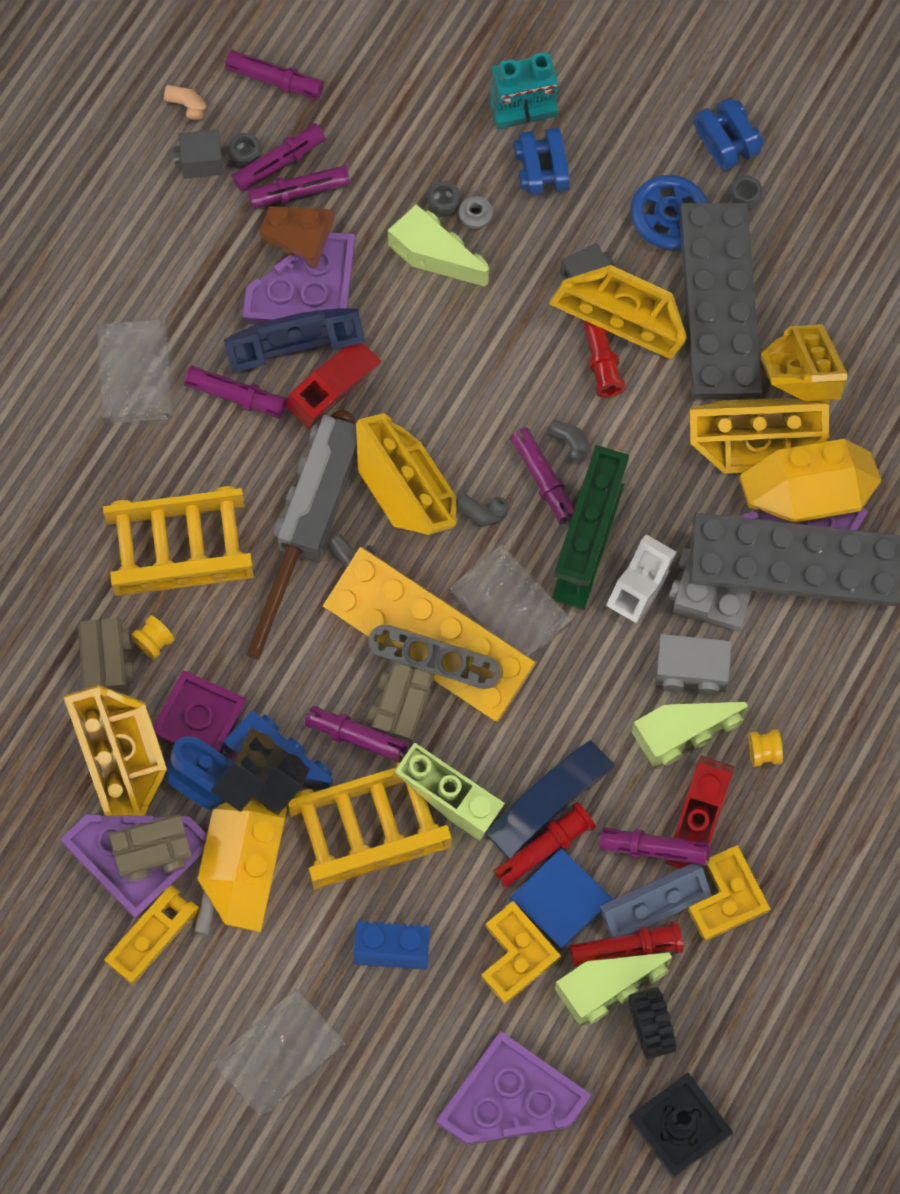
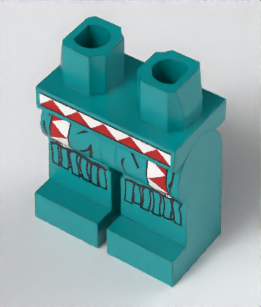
(523, 83)

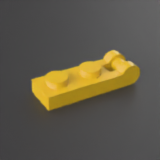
(150, 935)

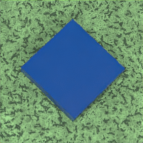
(560, 899)

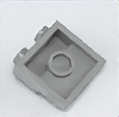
(708, 603)

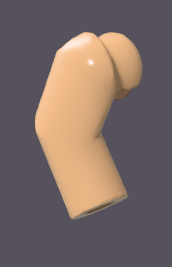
(187, 97)

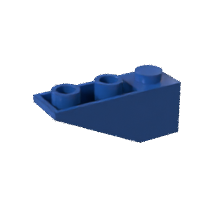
(319, 774)

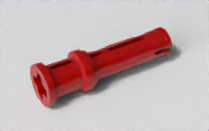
(603, 362)
(557, 836)
(643, 942)

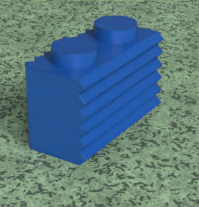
(391, 945)

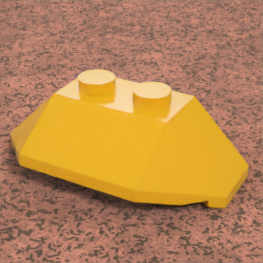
(624, 307)
(805, 364)
(745, 432)
(403, 477)
(812, 481)
(117, 748)
(241, 862)

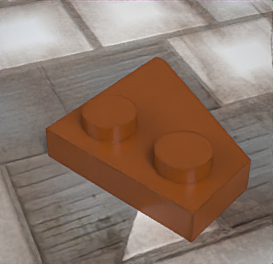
(298, 231)

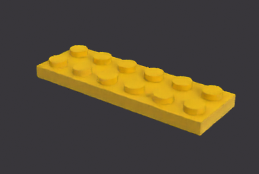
(378, 594)

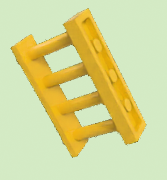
(198, 568)
(361, 858)

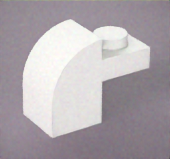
(642, 579)

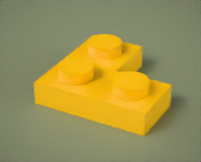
(737, 899)
(526, 957)

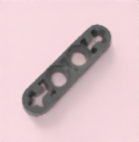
(436, 653)

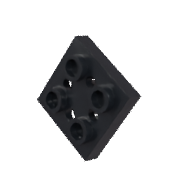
(681, 1124)

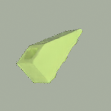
(431, 248)
(677, 727)
(449, 791)
(600, 983)

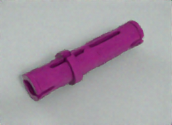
(287, 79)
(309, 138)
(337, 178)
(248, 396)
(550, 487)
(344, 729)
(661, 847)

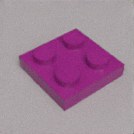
(199, 711)

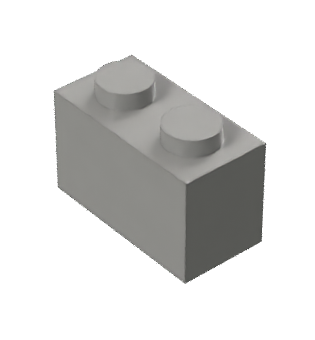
(693, 664)

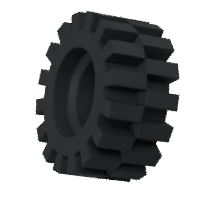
(652, 1023)

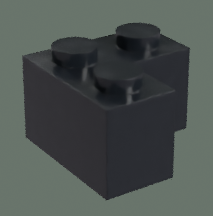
(260, 771)

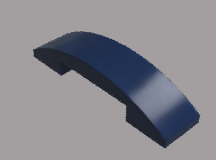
(292, 334)
(548, 798)

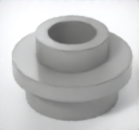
(475, 221)

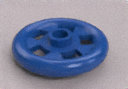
(650, 193)

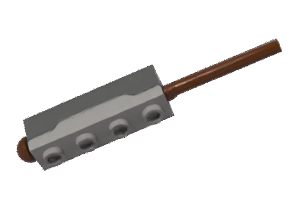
(311, 508)

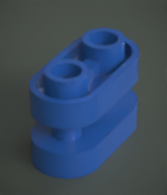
(733, 118)
(532, 176)
(194, 770)

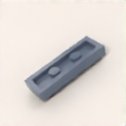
(655, 900)

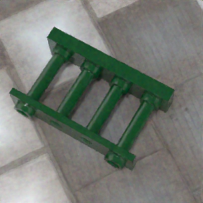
(589, 527)

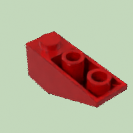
(331, 383)
(703, 802)

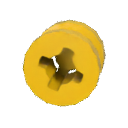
(152, 637)
(765, 748)

